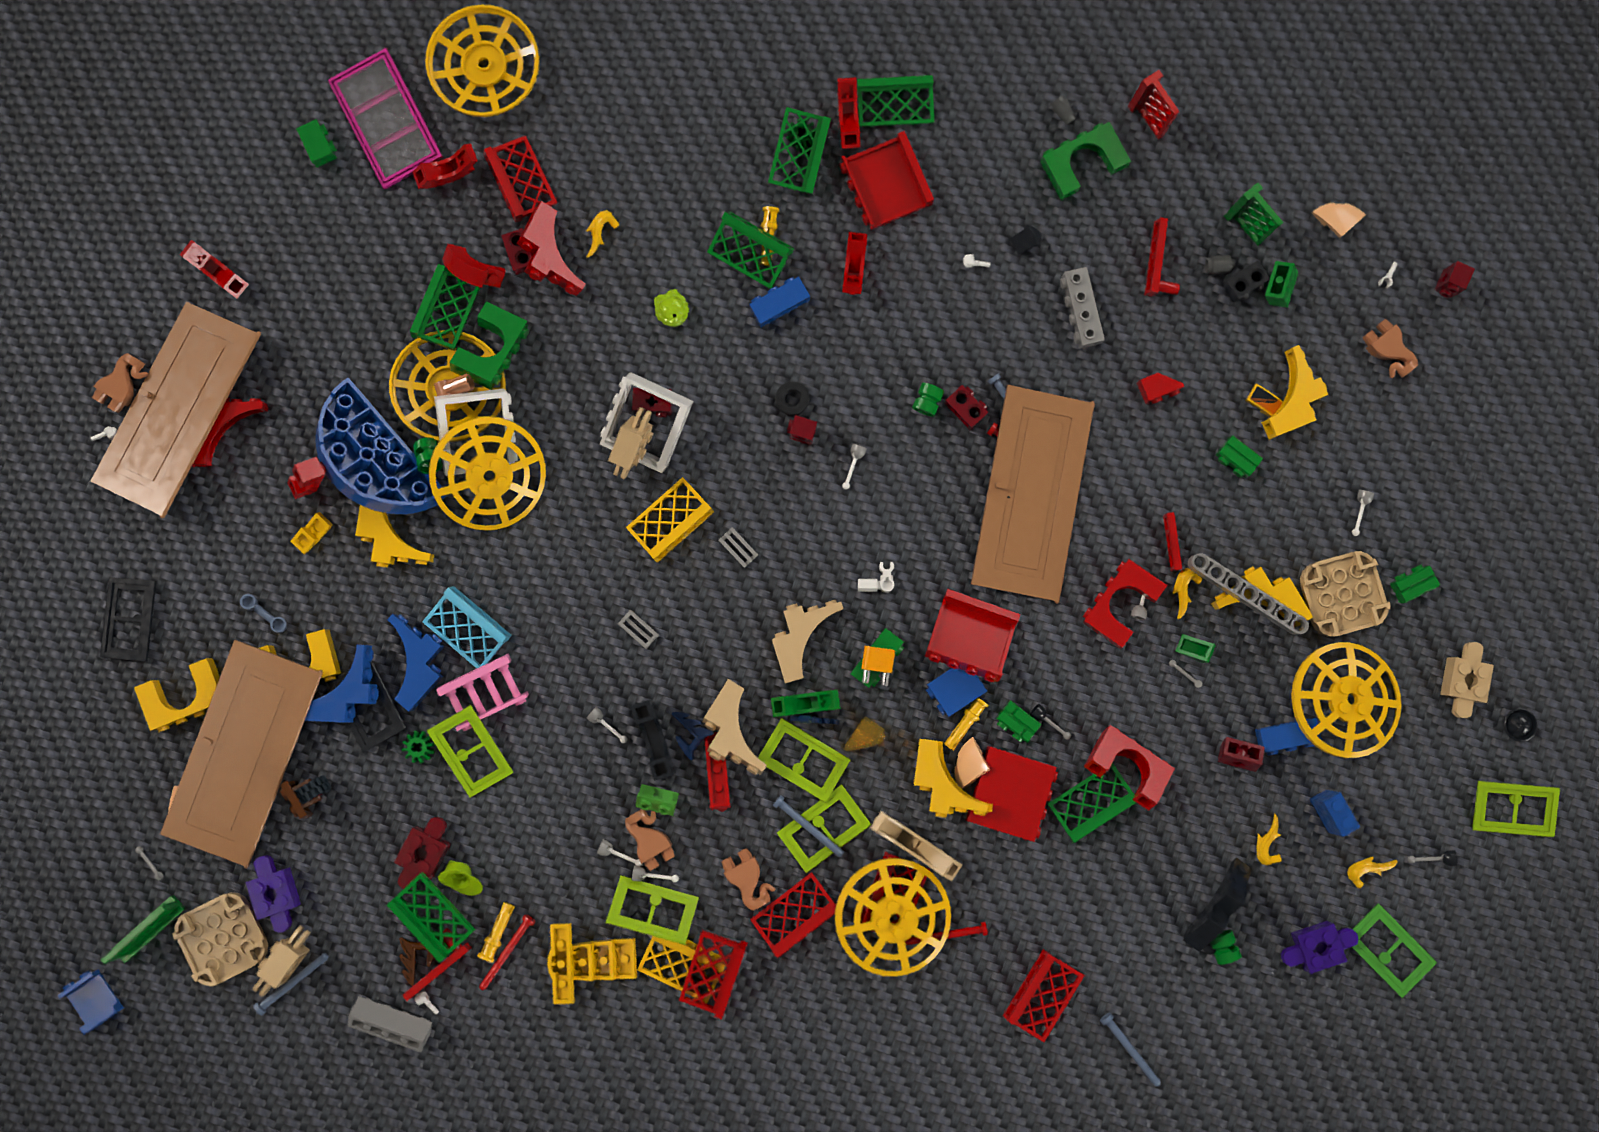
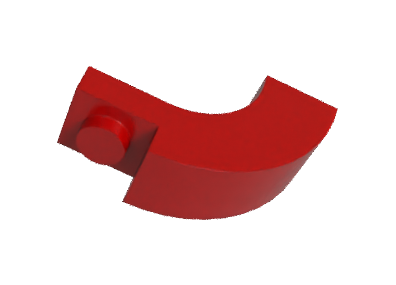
(470, 270)

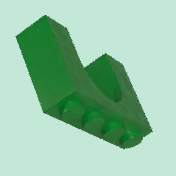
(1100, 140)
(488, 370)

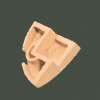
(1338, 217)
(969, 764)

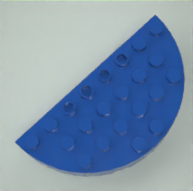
(368, 457)

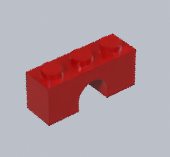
(306, 477)

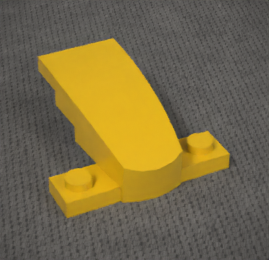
(586, 961)

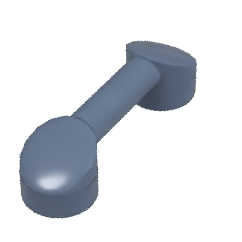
(250, 603)

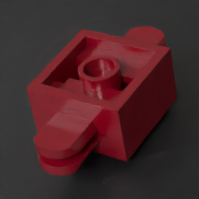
(422, 851)

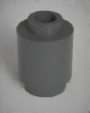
(1219, 264)

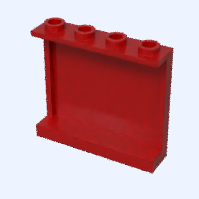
(887, 181)
(972, 635)
(1017, 791)

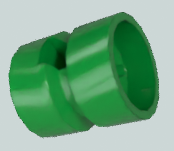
(928, 399)
(423, 452)
(1225, 949)

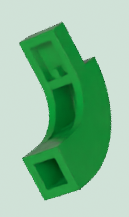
(805, 703)

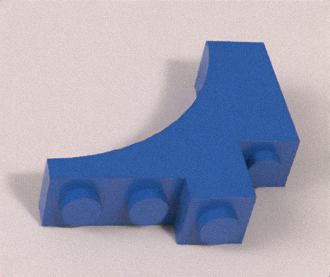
(420, 652)
(355, 688)

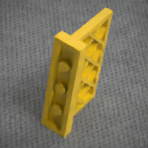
(678, 533)
(687, 950)

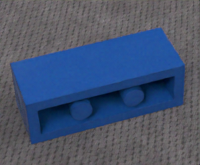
(779, 301)
(1284, 736)

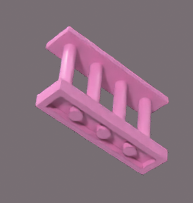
(484, 673)

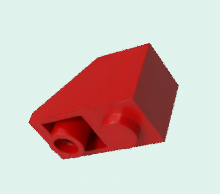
(1158, 386)

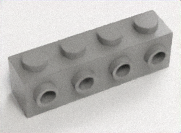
(1082, 307)
(389, 1024)

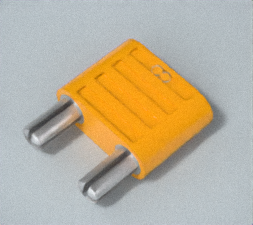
(877, 660)

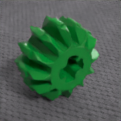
(800, 129)
(420, 754)

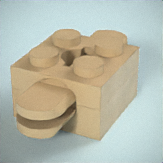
(631, 443)
(1467, 680)
(282, 962)

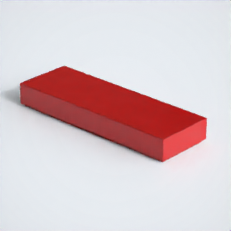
(1172, 541)

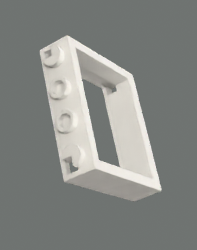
(619, 400)
(440, 402)

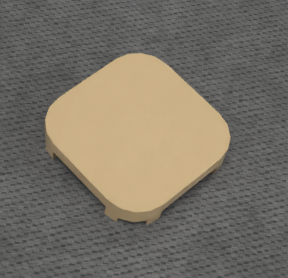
(1344, 594)
(221, 938)

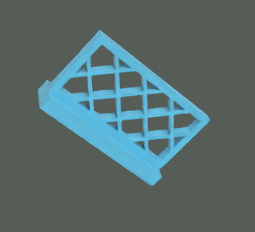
(473, 613)

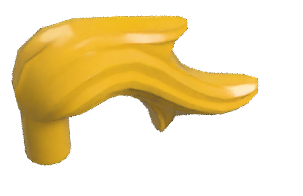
(596, 229)
(1181, 588)
(1264, 843)
(1364, 866)

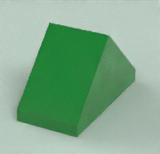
(1195, 648)

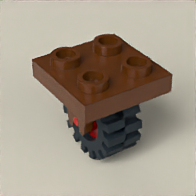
(304, 795)

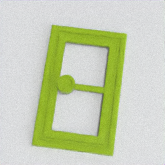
(453, 760)
(798, 768)
(1515, 798)
(818, 821)
(656, 894)

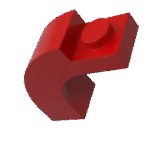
(848, 113)
(447, 170)
(854, 263)
(214, 269)

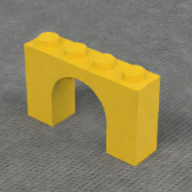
(322, 654)
(161, 714)

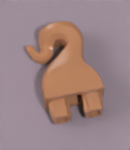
(1391, 347)
(119, 383)
(649, 840)
(745, 877)

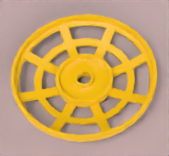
(480, 51)
(436, 375)
(486, 462)
(1338, 702)
(882, 912)

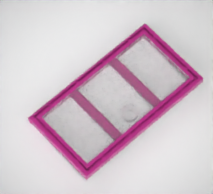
(385, 118)

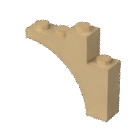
(790, 646)
(729, 740)
(916, 845)

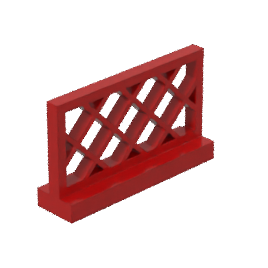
(1154, 104)
(503, 179)
(879, 893)
(804, 929)
(729, 974)
(1031, 985)

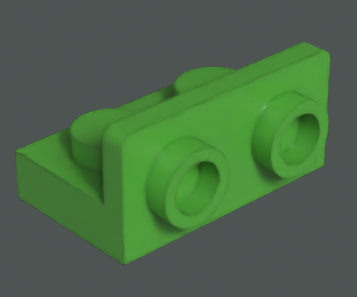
(657, 800)

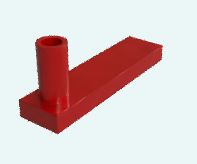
(1153, 282)
(717, 780)
(458, 952)

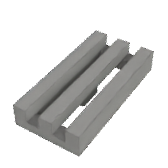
(727, 535)
(650, 639)

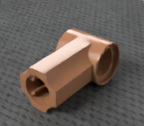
(458, 385)

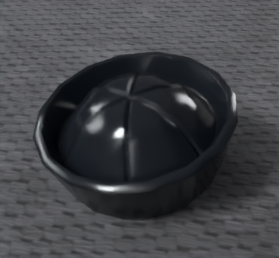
(1520, 724)

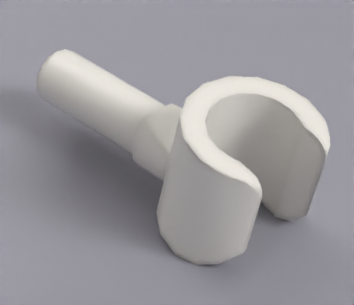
(969, 261)
(1387, 278)
(108, 431)
(423, 997)

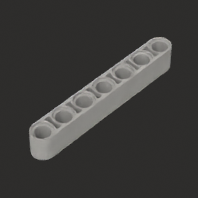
(1256, 594)

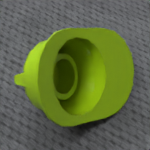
(459, 877)

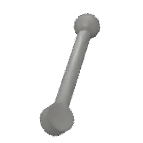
(1197, 683)
(158, 875)

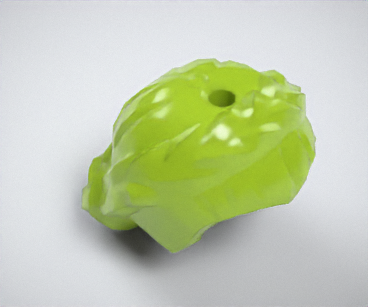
(671, 304)

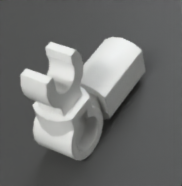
(885, 584)

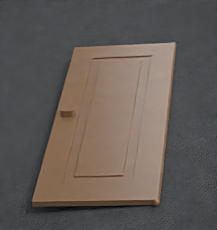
(175, 408)
(1041, 470)
(241, 753)

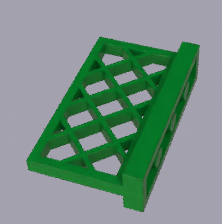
(895, 84)
(815, 153)
(1252, 220)
(756, 234)
(428, 305)
(1097, 819)
(421, 926)
(146, 931)

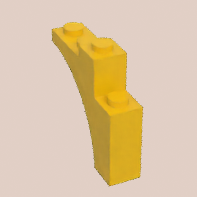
(1301, 391)
(387, 542)
(1281, 590)
(946, 794)

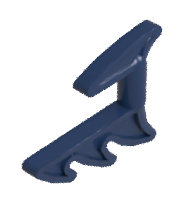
(808, 719)
(699, 733)

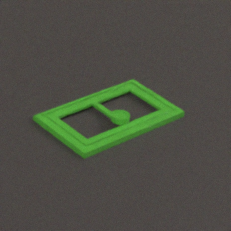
(1377, 964)

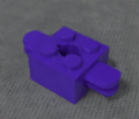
(273, 893)
(1319, 947)

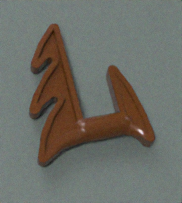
(410, 963)

